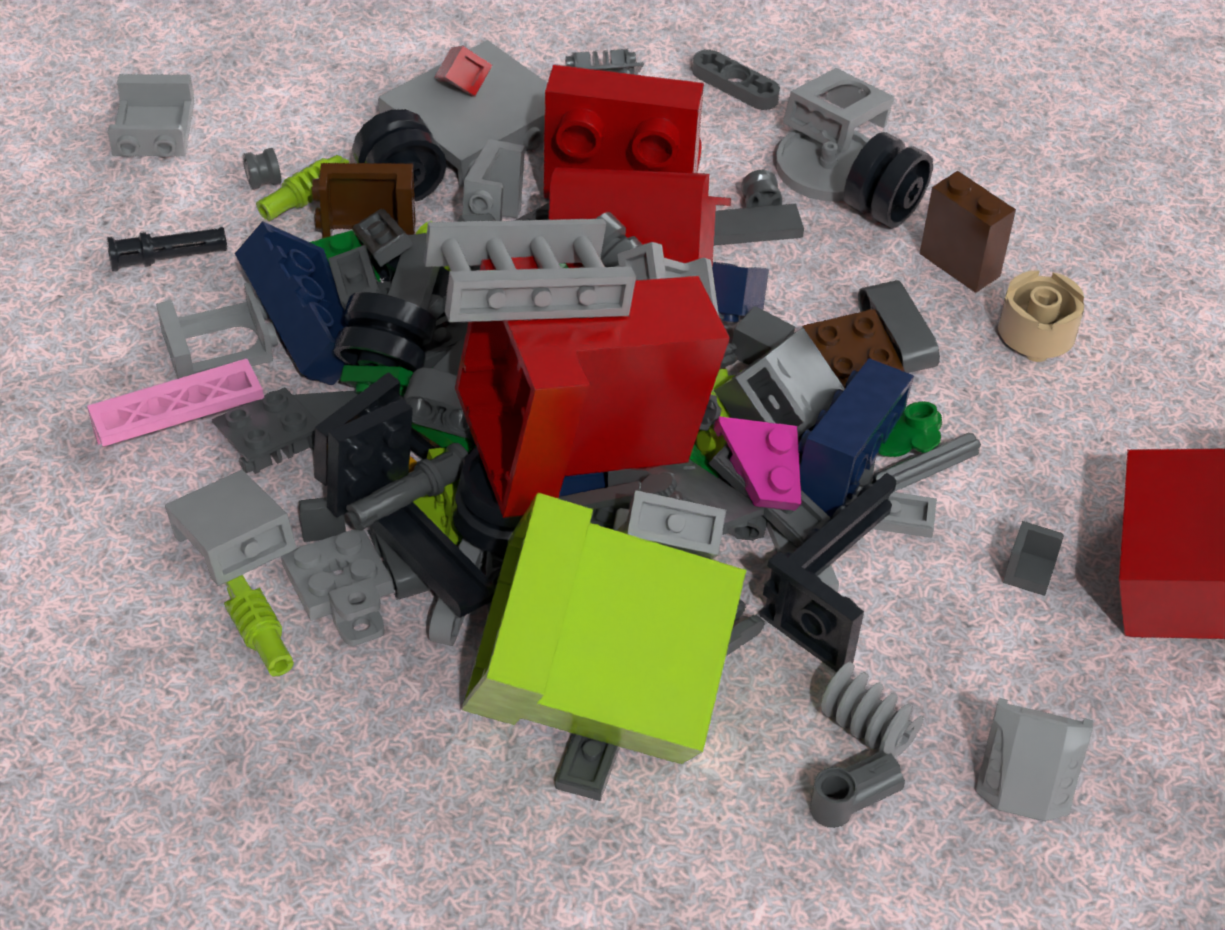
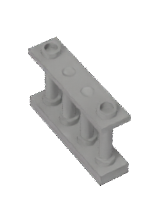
(528, 292)

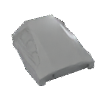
(1032, 761)

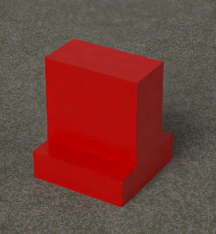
(589, 389)
(1174, 544)

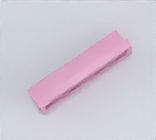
(174, 402)

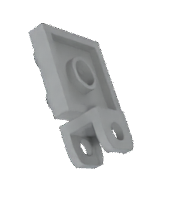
(349, 597)

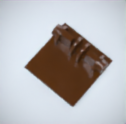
(851, 341)

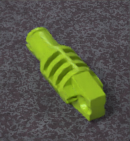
(294, 191)
(258, 625)

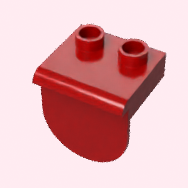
(620, 122)
(650, 204)

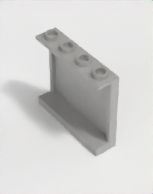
(504, 109)

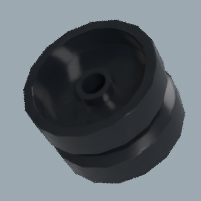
(402, 139)
(888, 179)
(384, 332)
(477, 510)

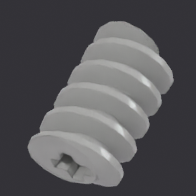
(868, 714)

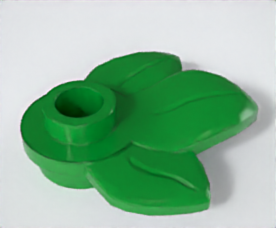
(915, 430)

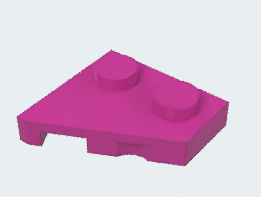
(766, 460)

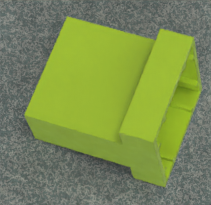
(604, 634)

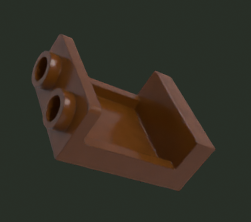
(359, 189)

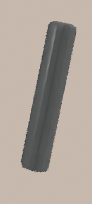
(932, 462)

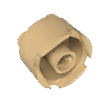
(1041, 315)

